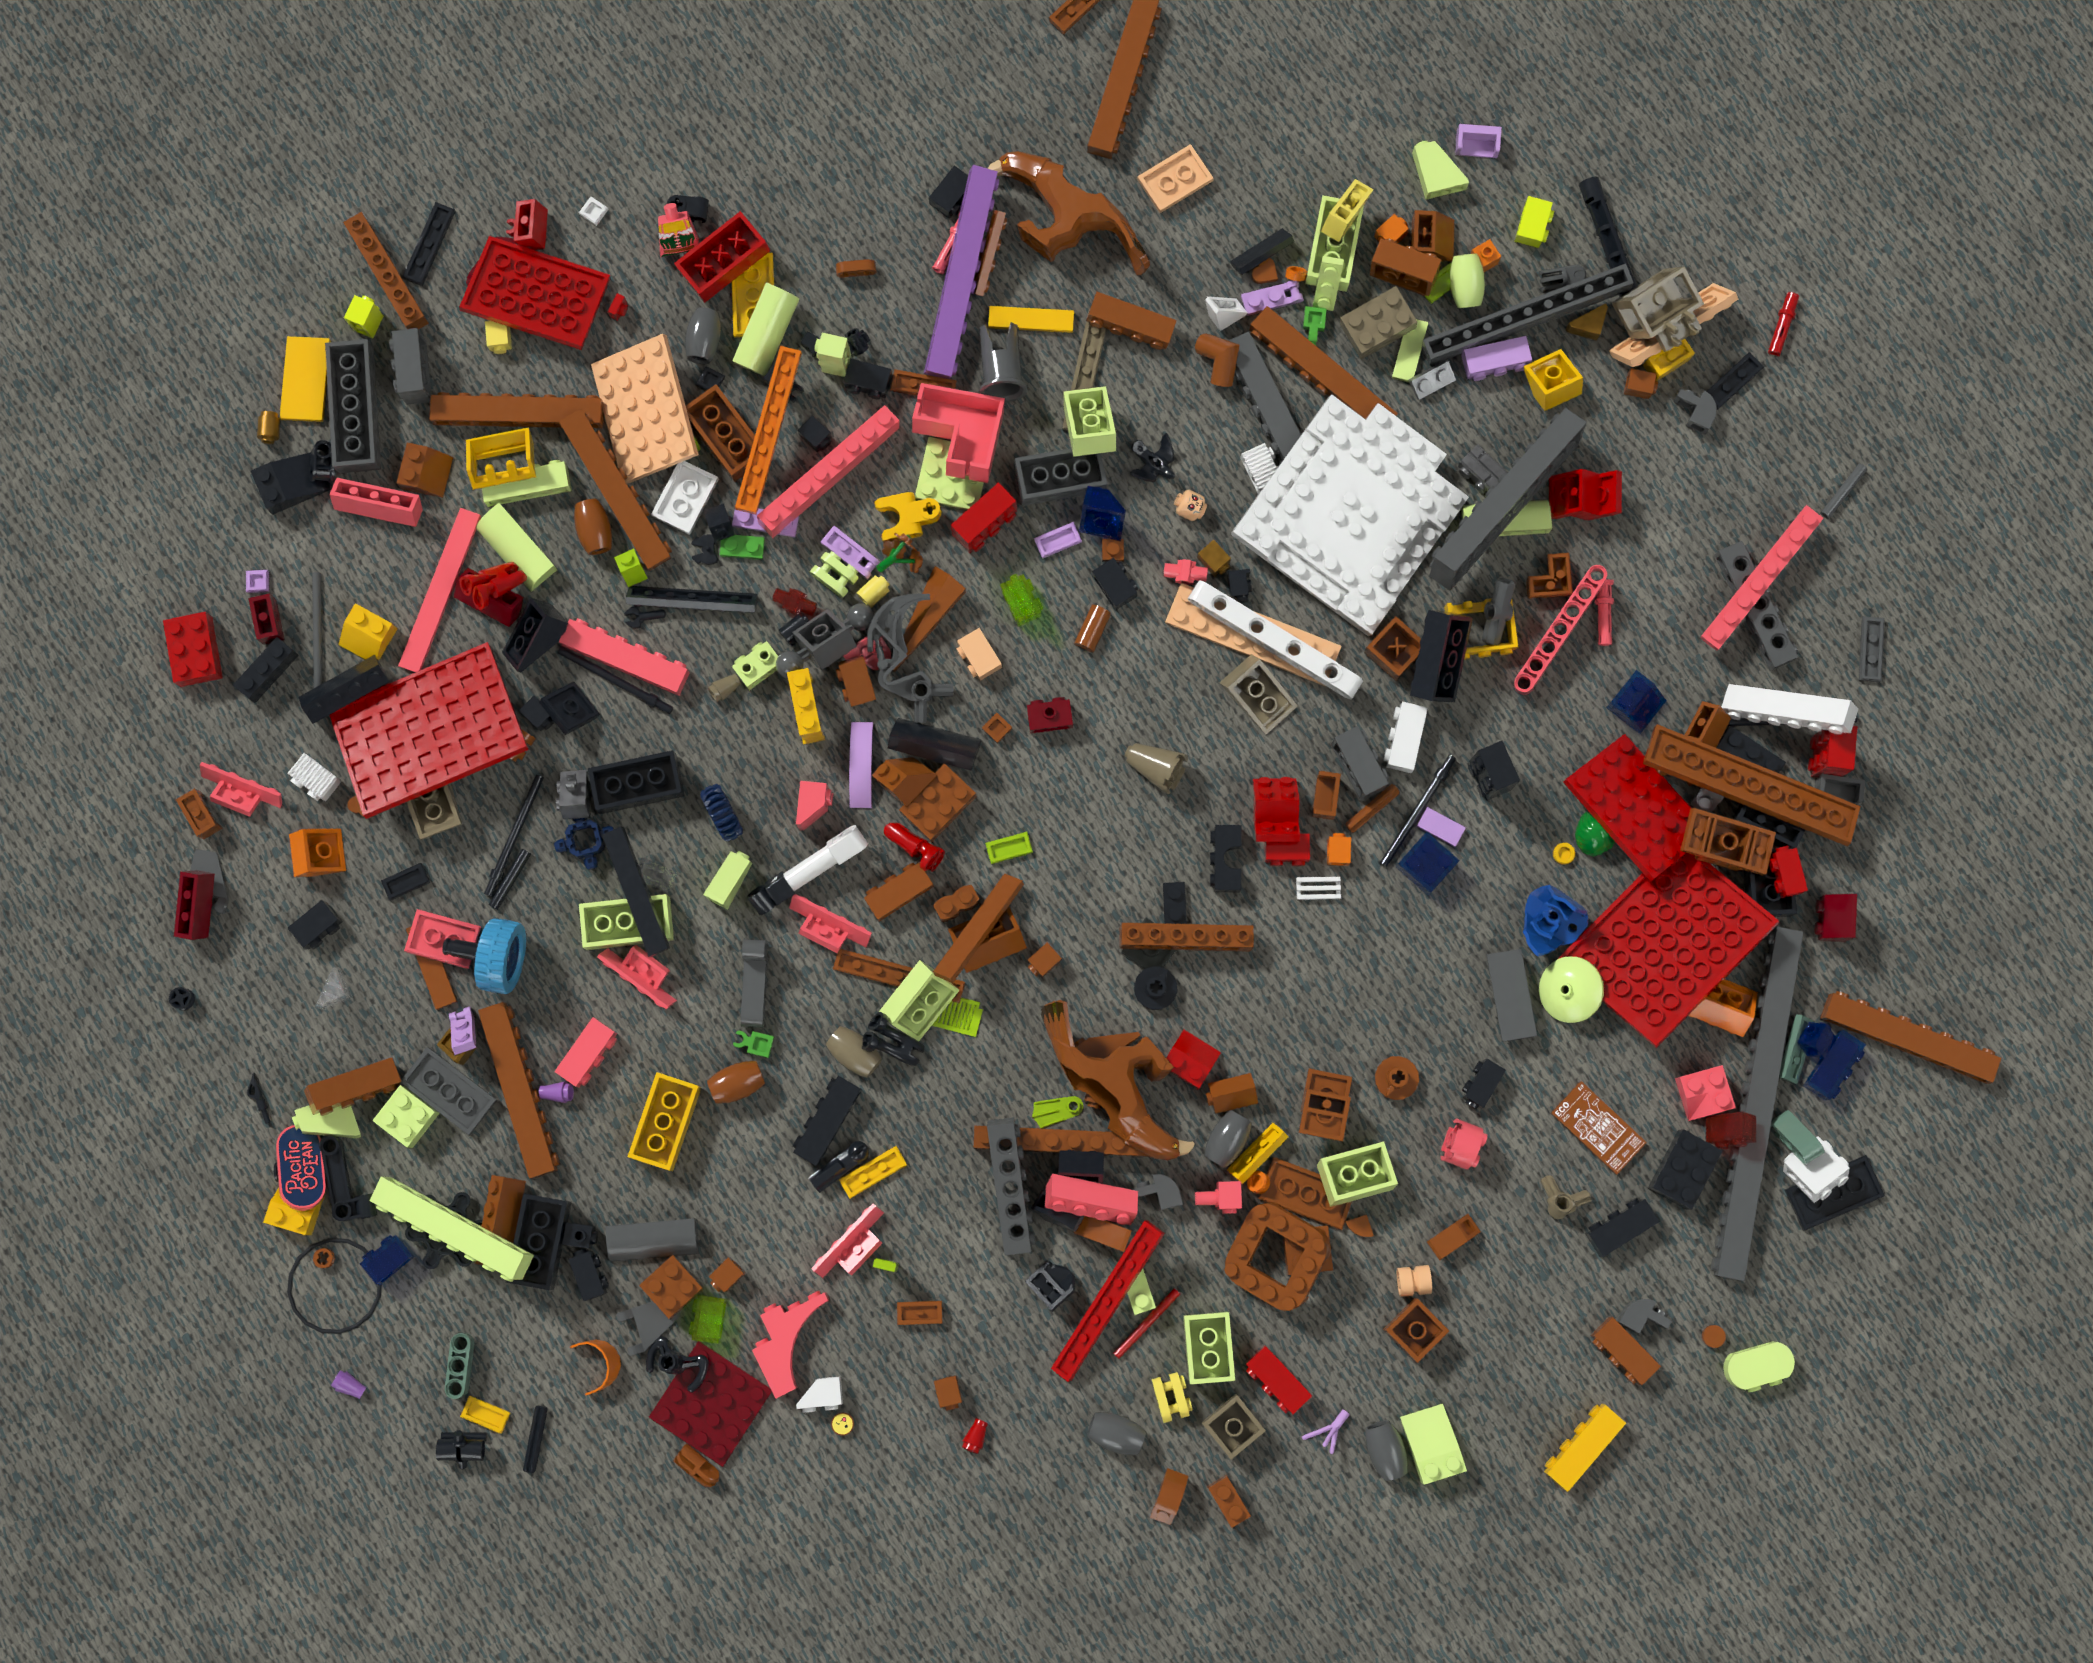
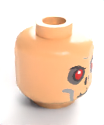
(1190, 505)

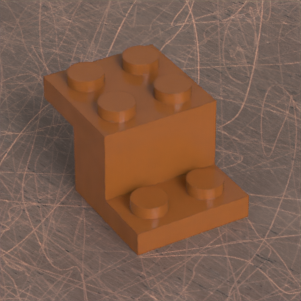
(1325, 1105)

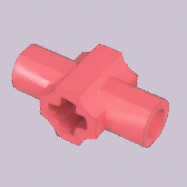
(1185, 572)

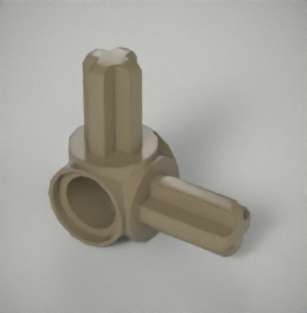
(1568, 1201)

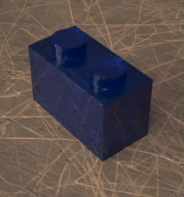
(386, 1259)

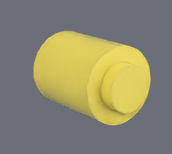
(873, 591)

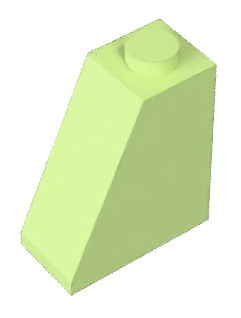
(1437, 171)
(728, 879)
(337, 1123)

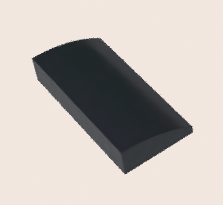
(934, 744)

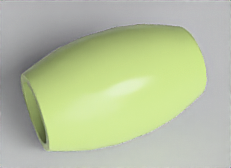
(1467, 280)

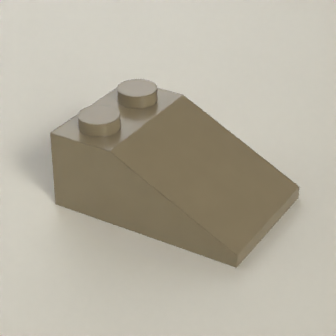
(1258, 693)
(435, 812)

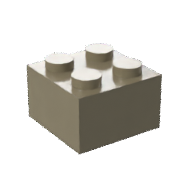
(1233, 1426)

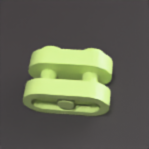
(847, 573)

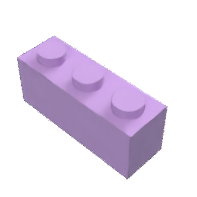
(1496, 358)

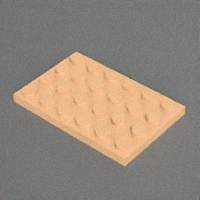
(644, 408)

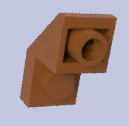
(1453, 1236)

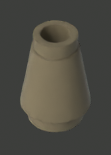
(724, 687)

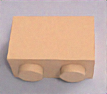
(978, 654)

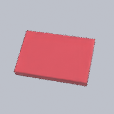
(431, 930)

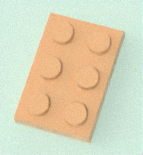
(1175, 178)

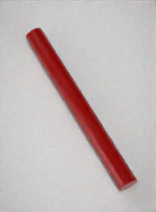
(1146, 1323)

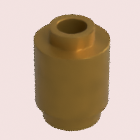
(268, 427)

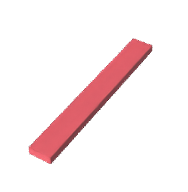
(439, 591)

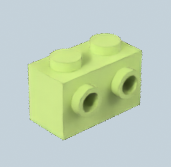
(756, 665)

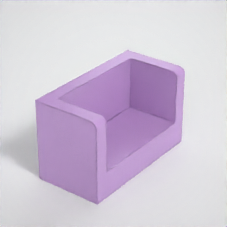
(1478, 141)

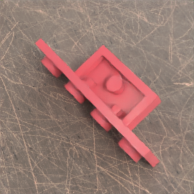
(237, 792)
(826, 926)
(642, 972)
(854, 1246)

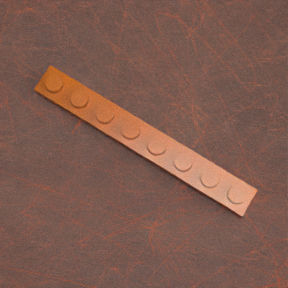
(768, 430)

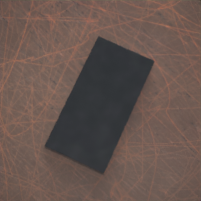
(1858, 1191)

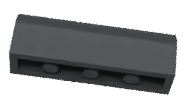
(1511, 995)
(652, 1240)

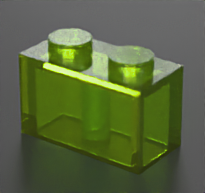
(708, 1319)

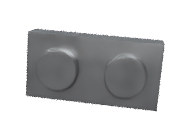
(1432, 379)

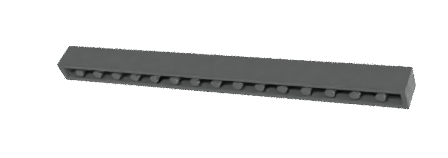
(1758, 1100)

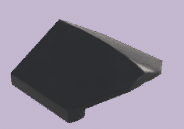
(1052, 1284)

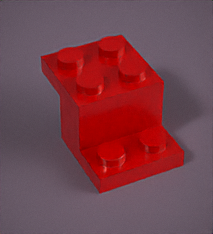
(1585, 494)
(1276, 809)

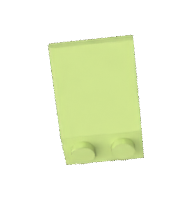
(1433, 1444)

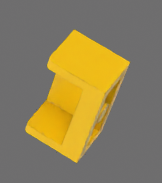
(1668, 361)

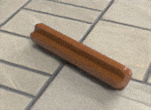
(1372, 808)

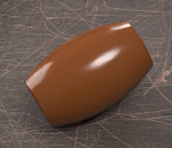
(593, 526)
(735, 1082)

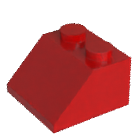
(1192, 1059)

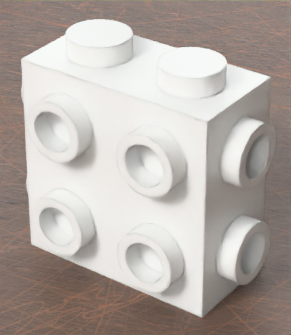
(1819, 1175)

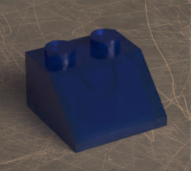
(1102, 514)
(1637, 702)

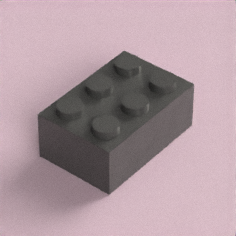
(410, 366)
(1360, 763)

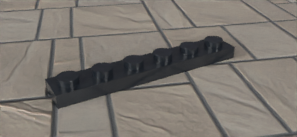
(691, 599)

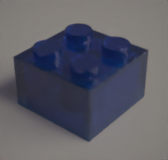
(1427, 863)

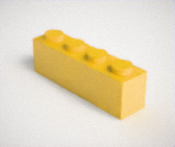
(1584, 1447)

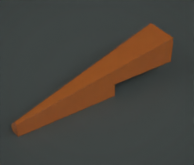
(944, 594)

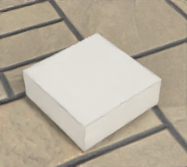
(593, 211)

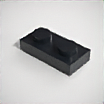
(1174, 903)

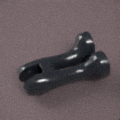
(906, 1043)

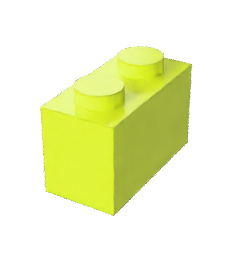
(1533, 222)
(364, 316)

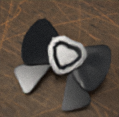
(707, 543)

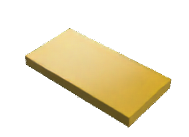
(747, 291)
(304, 379)

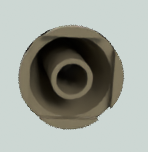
(1157, 765)

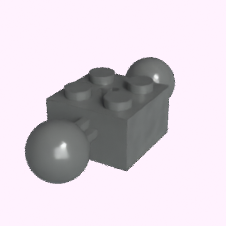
(825, 639)

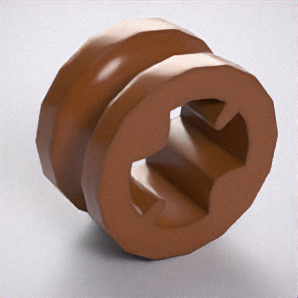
(316, 1257)

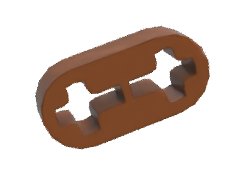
(855, 268)

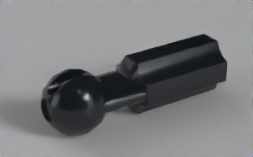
(839, 1166)

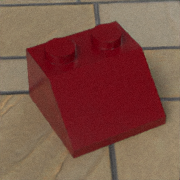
(1836, 917)

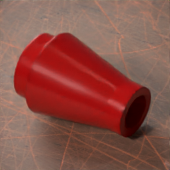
(975, 1437)

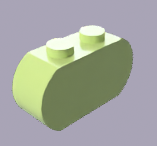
(1759, 1366)

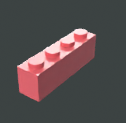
(376, 502)
(1091, 1199)

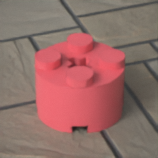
(1463, 1144)

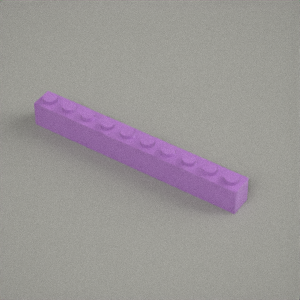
(960, 272)

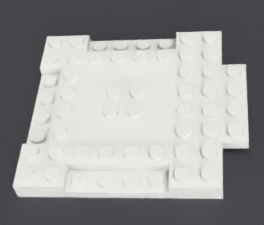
(1352, 511)

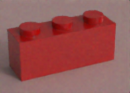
(1277, 1380)

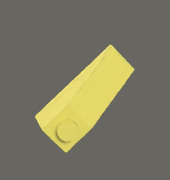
(1346, 210)

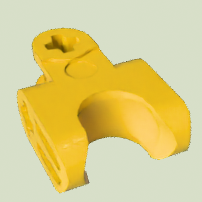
(912, 514)

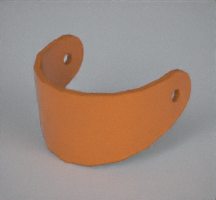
(612, 1361)

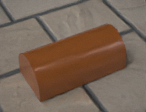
(1092, 628)

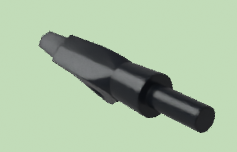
(260, 1101)

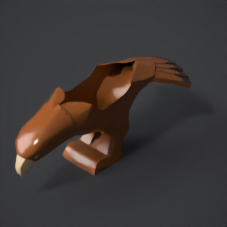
(1072, 209)
(1113, 1084)

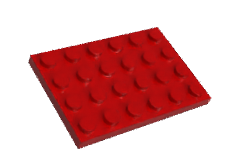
(535, 292)
(1633, 805)

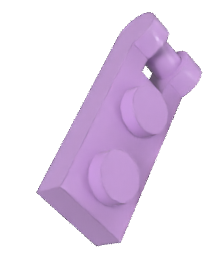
(1273, 297)
(849, 551)
(462, 1031)

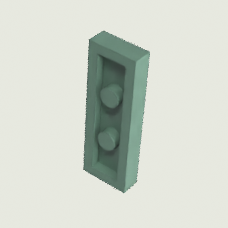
(1794, 1055)

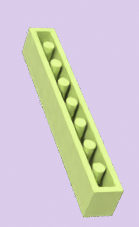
(451, 1228)

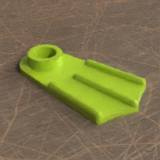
(1055, 1110)

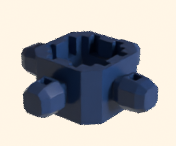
(589, 861)

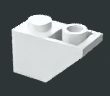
(823, 1392)

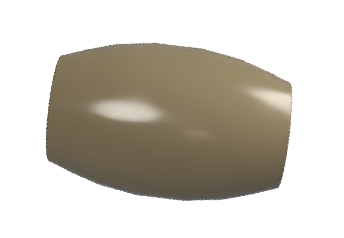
(847, 1049)

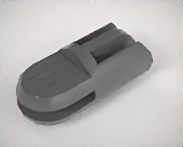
(1567, 276)

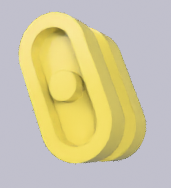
(1182, 1404)

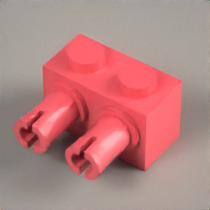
(1225, 1197)

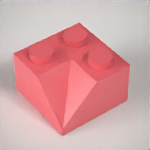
(1705, 1093)

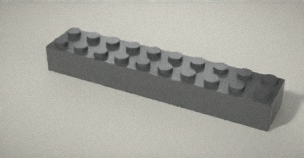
(1506, 499)

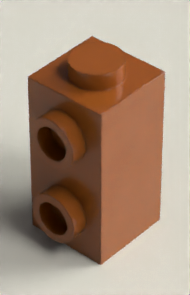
(1232, 1093)

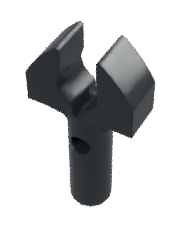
(643, 616)

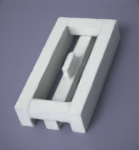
(1337, 887)

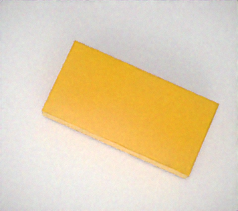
(485, 1414)

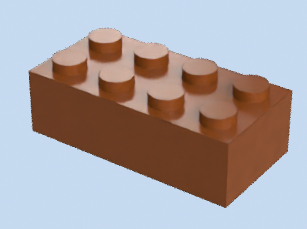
(722, 430)

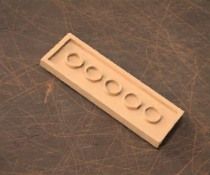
(1635, 351)

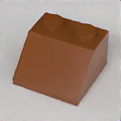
(424, 470)
(903, 778)

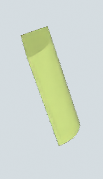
(765, 329)
(1532, 519)
(515, 546)

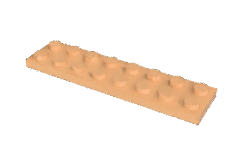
(1196, 621)

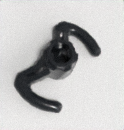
(675, 1362)

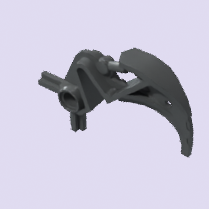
(906, 685)

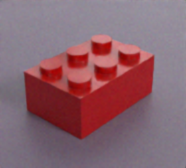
(984, 518)
(192, 649)
(1832, 753)

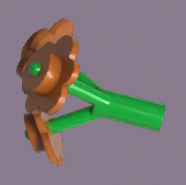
(895, 550)

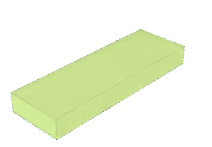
(1410, 352)

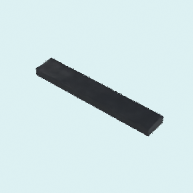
(636, 891)

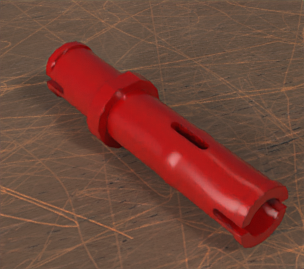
(1785, 315)

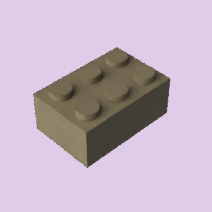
(1378, 322)

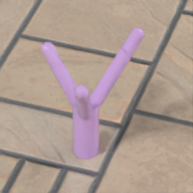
(1334, 1427)

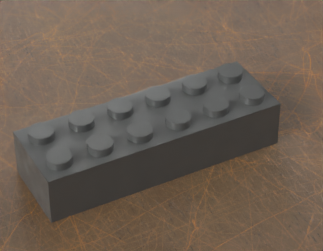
(353, 406)

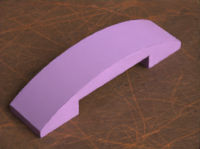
(861, 765)

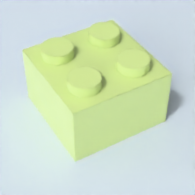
(406, 1116)

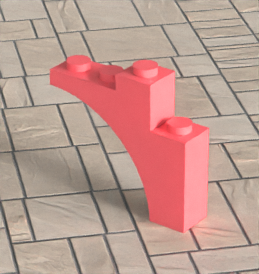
(783, 1327)

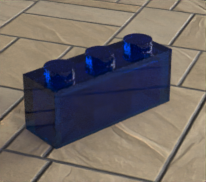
(1836, 1067)

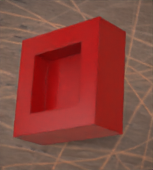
(618, 307)

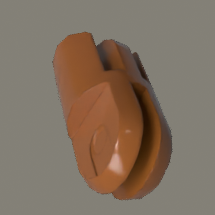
(697, 1466)

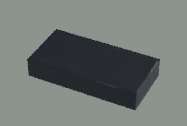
(405, 881)

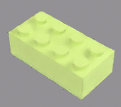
(1326, 246)
(613, 925)

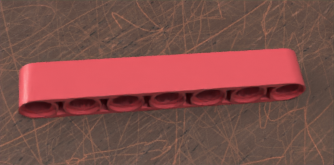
(1564, 620)

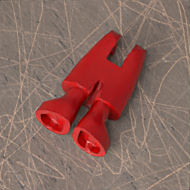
(493, 582)
(915, 845)

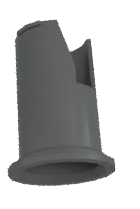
(1002, 366)

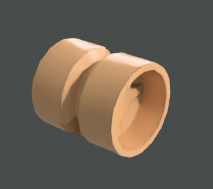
(1414, 1280)

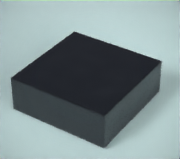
(709, 378)

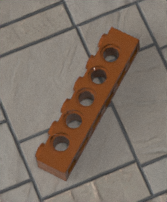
(385, 272)
(1186, 937)

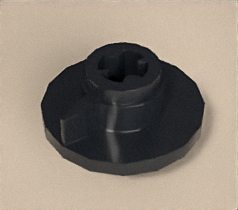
(1155, 988)

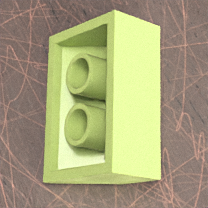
(918, 1001)

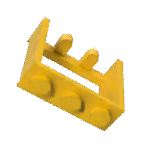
(499, 445)
(1486, 650)
(805, 706)

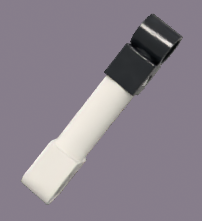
(785, 884)

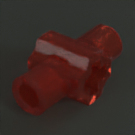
(794, 601)

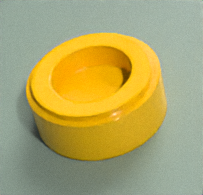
(1564, 853)

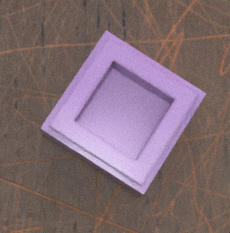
(257, 581)

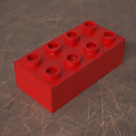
(722, 257)

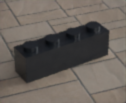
(343, 689)
(827, 1120)

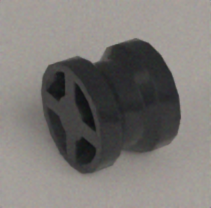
(177, 998)

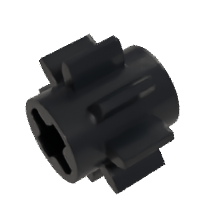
(857, 341)

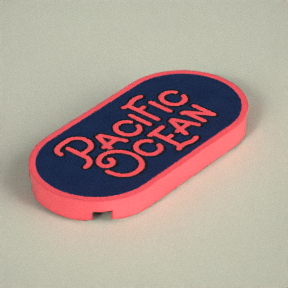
(300, 1169)

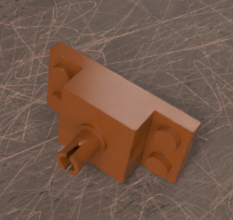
(1727, 842)

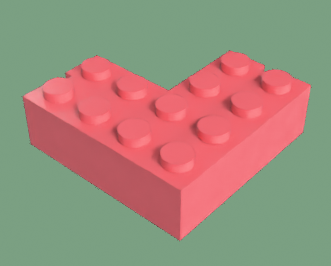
(966, 419)

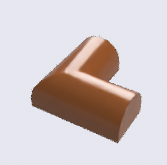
(1224, 356)
(1555, 584)

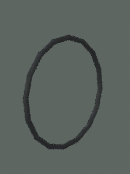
(333, 1331)

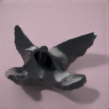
(1161, 459)

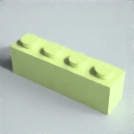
(549, 480)

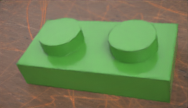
(742, 547)

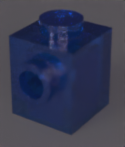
(1817, 1040)

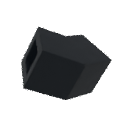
(809, 342)

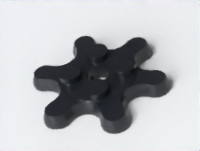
(437, 1250)

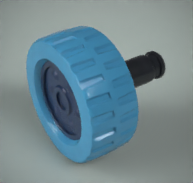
(496, 956)

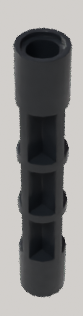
(1605, 227)

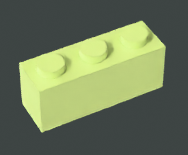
(833, 354)

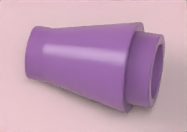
(557, 1092)
(347, 1384)

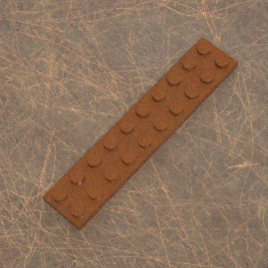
(1752, 785)

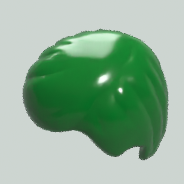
(1591, 836)

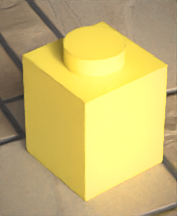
(498, 337)

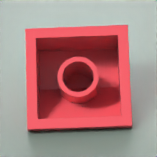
(812, 803)

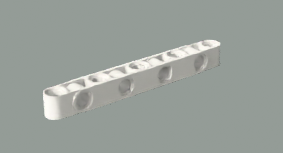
(1275, 639)

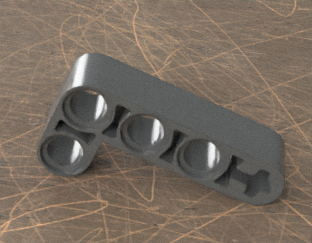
(754, 982)

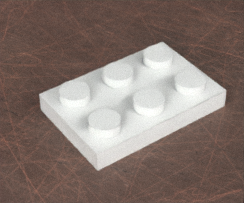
(685, 497)

